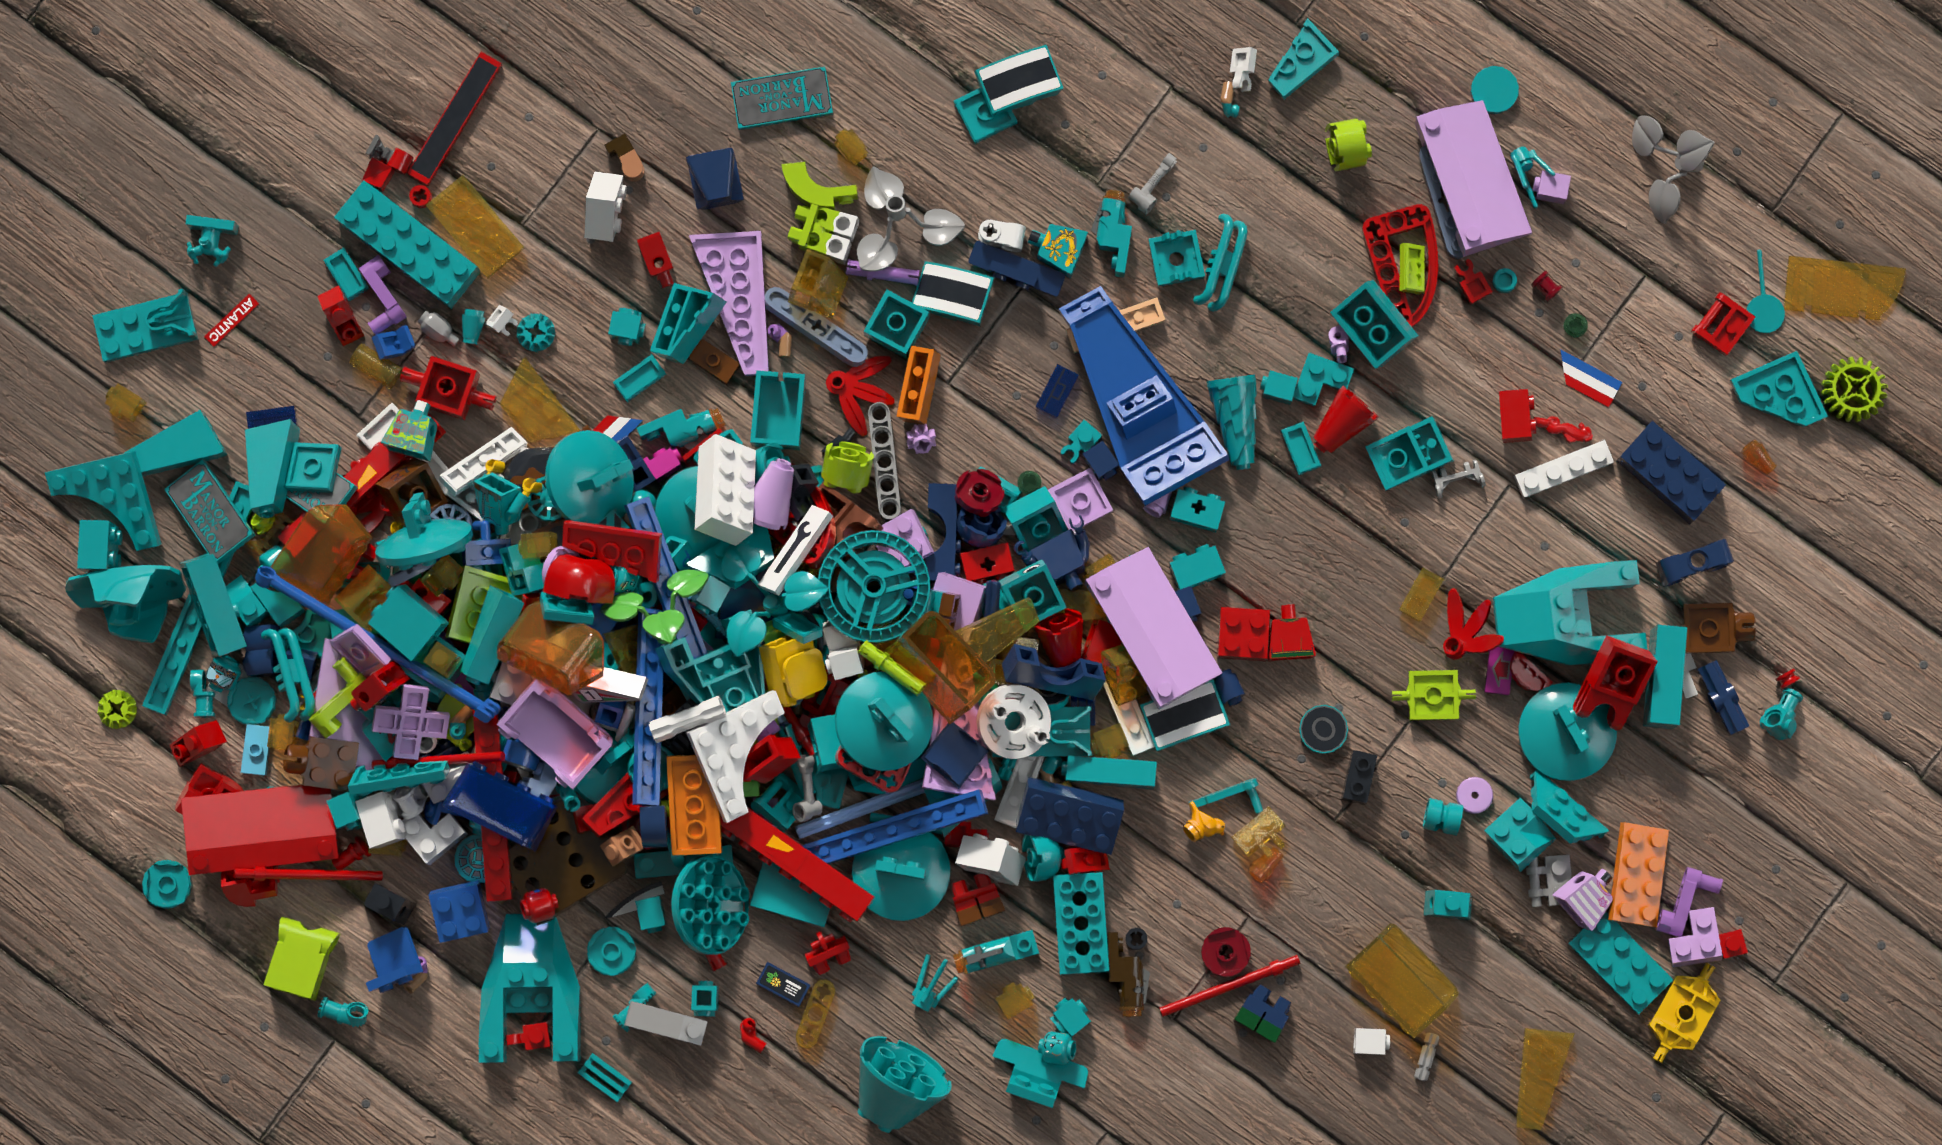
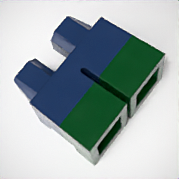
(1274, 1017)

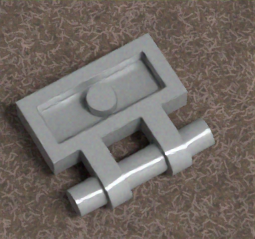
(1557, 873)

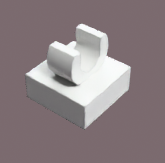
(499, 319)

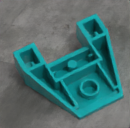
(715, 673)

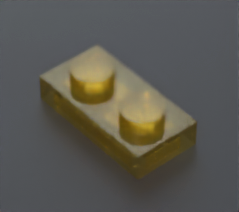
(1421, 594)

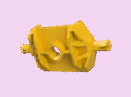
(1670, 1027)

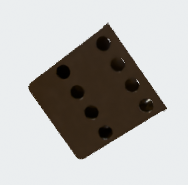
(565, 862)

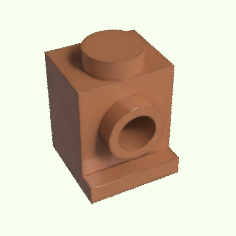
(622, 846)

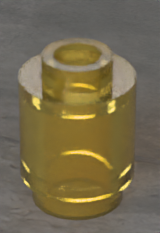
(851, 146)

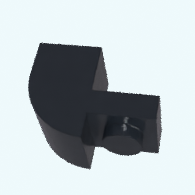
(803, 485)

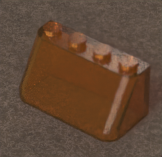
(322, 551)
(553, 651)
(945, 662)

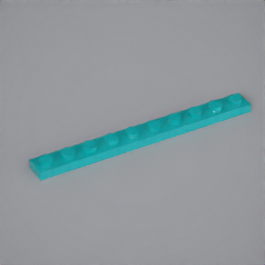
(186, 631)

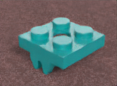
(1180, 242)

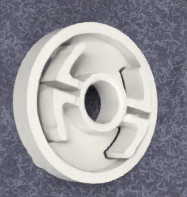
(1031, 730)

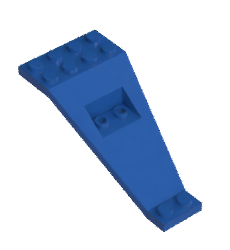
(1162, 437)

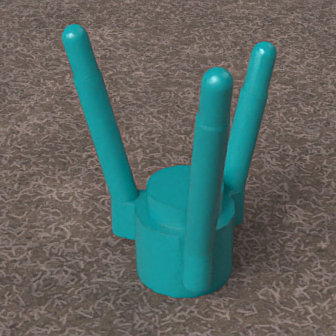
(1523, 162)
(924, 997)

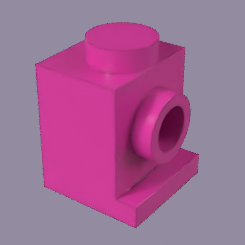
(664, 463)

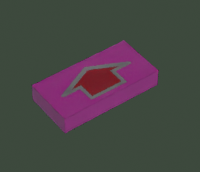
(1498, 671)

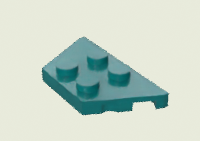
(711, 560)
(1562, 812)

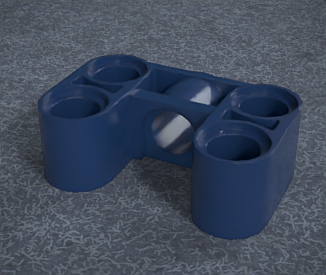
(1679, 566)

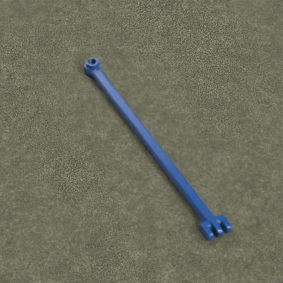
(484, 710)

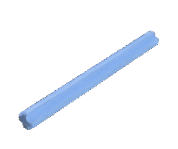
(859, 809)

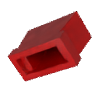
(770, 758)

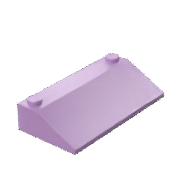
(1473, 176)
(1153, 627)

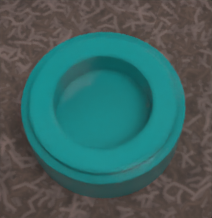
(1504, 280)

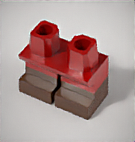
(987, 897)

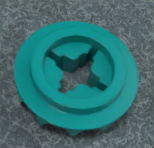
(541, 341)

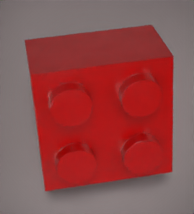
(1243, 634)

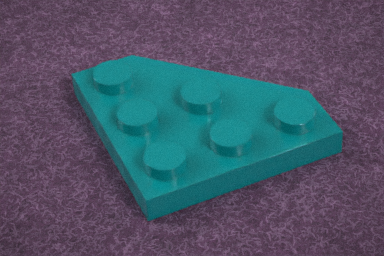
(1781, 390)

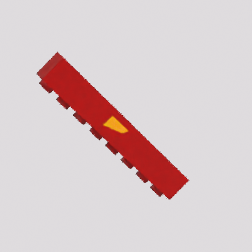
(365, 475)
(799, 863)

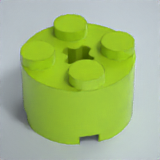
(1347, 144)
(847, 466)

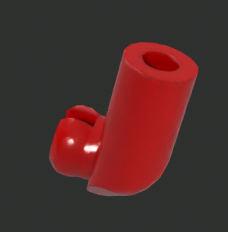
(749, 1037)

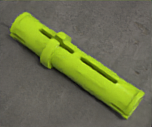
(892, 668)

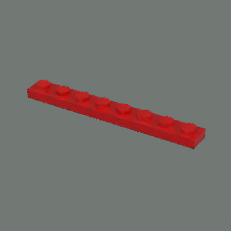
(494, 845)

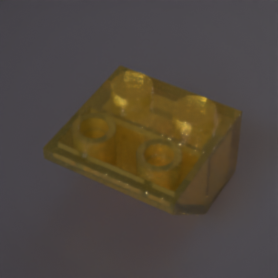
(818, 284)
(363, 595)
(1122, 675)

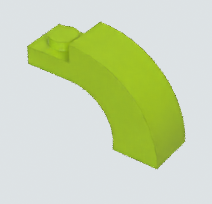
(811, 193)

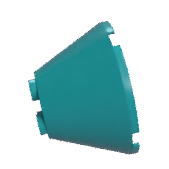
(897, 1083)

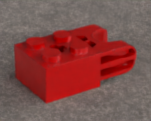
(1615, 679)

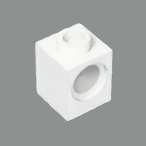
(1370, 1041)

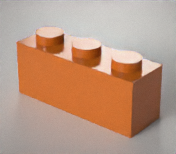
(918, 385)

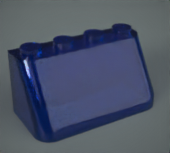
(500, 805)

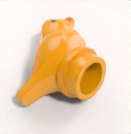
(1202, 825)

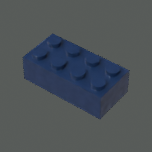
(1671, 472)
(1070, 815)

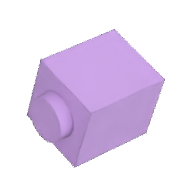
(1551, 187)

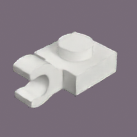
(1242, 64)

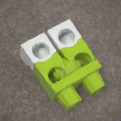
(824, 231)

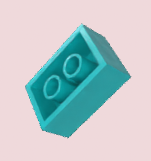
(1374, 324)

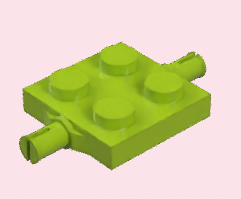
(1433, 695)

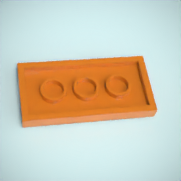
(692, 808)
(1638, 874)

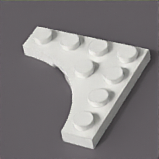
(725, 747)

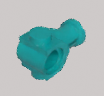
(1780, 718)

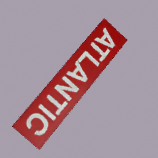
(231, 320)

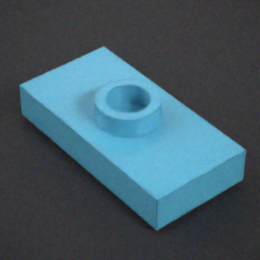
(255, 750)

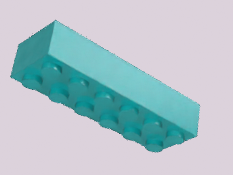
(407, 244)

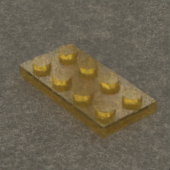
(475, 226)

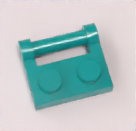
(782, 813)

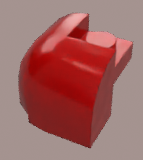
(580, 579)
(206, 782)
(246, 891)

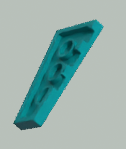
(366, 781)

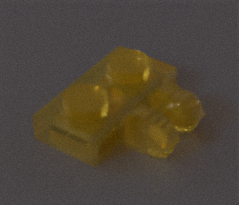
(1258, 832)

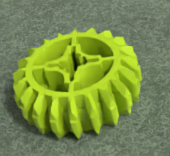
(1848, 382)

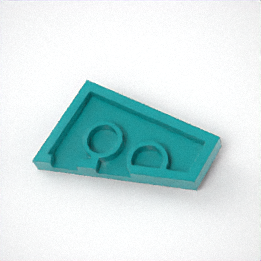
(1304, 59)

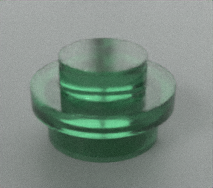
(1575, 325)
(1029, 482)

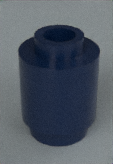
(1229, 688)

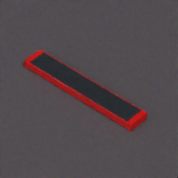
(454, 118)

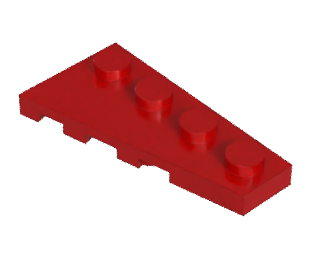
(623, 547)
(614, 807)

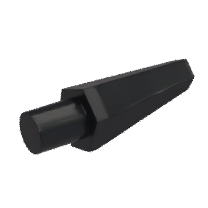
(847, 437)

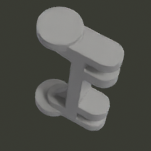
(1473, 474)

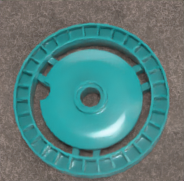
(878, 567)

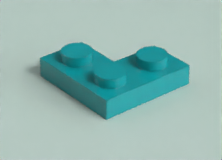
(1320, 372)

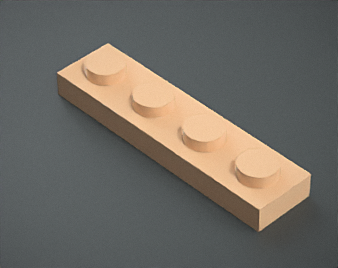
(1138, 316)

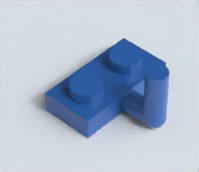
(484, 550)

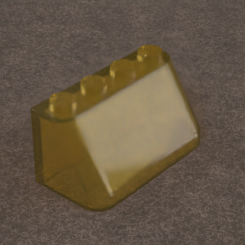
(1403, 980)

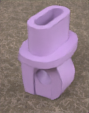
(1339, 346)

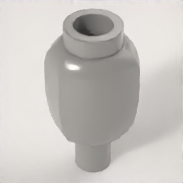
(437, 328)

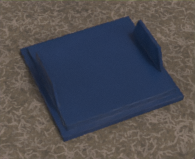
(954, 754)

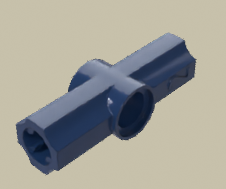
(1723, 697)

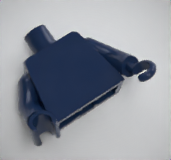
(1063, 555)

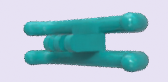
(1224, 263)
(292, 672)

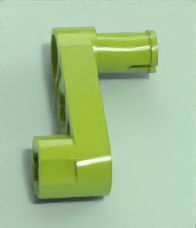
(324, 719)

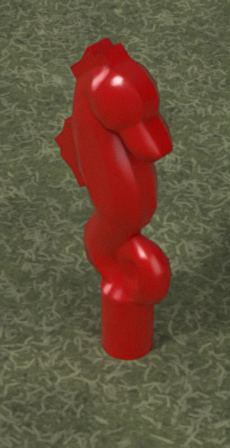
(1570, 432)

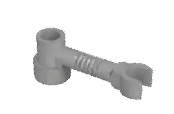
(1142, 197)
(808, 807)

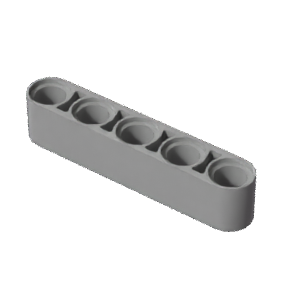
(884, 450)

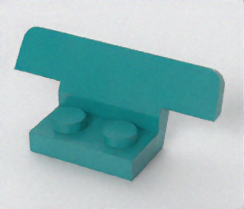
(1034, 1077)

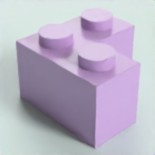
(1701, 945)

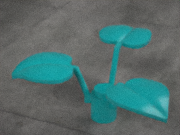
(747, 630)

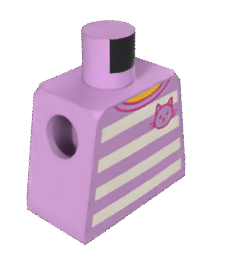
(1585, 898)

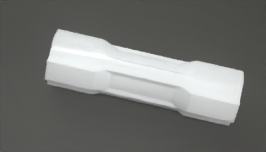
(705, 712)

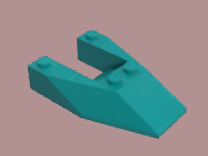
(1553, 616)
(530, 975)

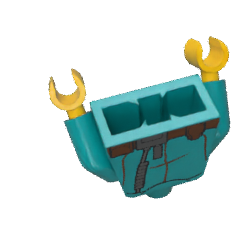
(500, 499)

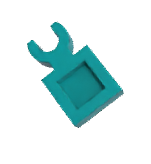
(1083, 439)

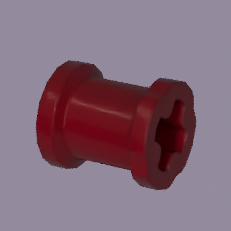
(1546, 286)

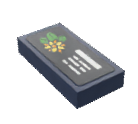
(783, 984)

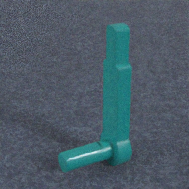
(1248, 785)

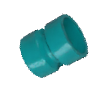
(1443, 816)

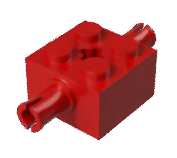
(455, 401)

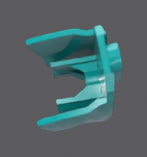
(131, 597)

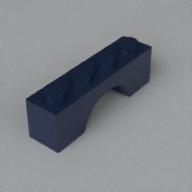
(943, 504)
(1079, 679)

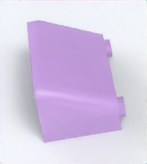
(556, 732)

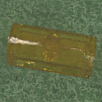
(382, 370)

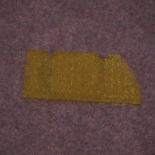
(1841, 287)

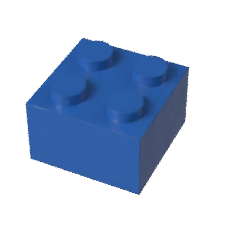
(459, 911)

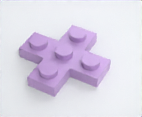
(410, 721)

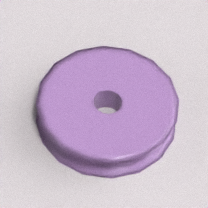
(1484, 792)

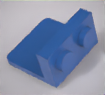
(393, 959)

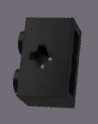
(1359, 777)

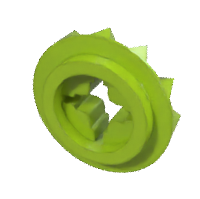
(128, 709)

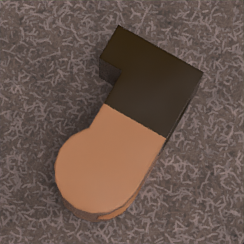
(631, 163)

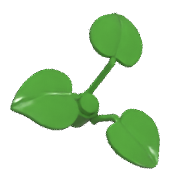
(664, 624)

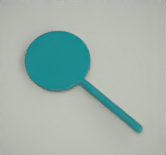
(1766, 308)

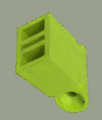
(300, 959)

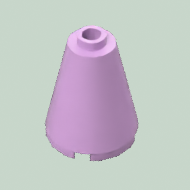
(773, 495)

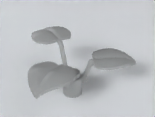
(1692, 151)
(887, 191)

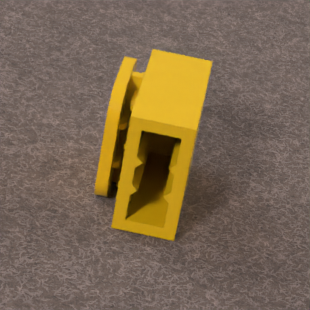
(793, 669)

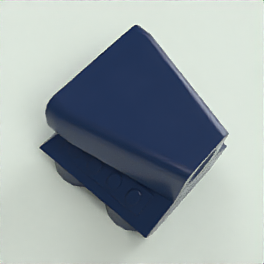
(715, 178)

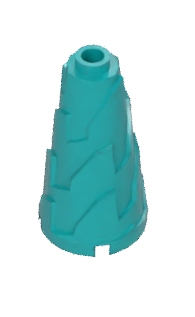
(1235, 413)

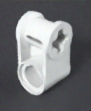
(1005, 235)
(411, 800)

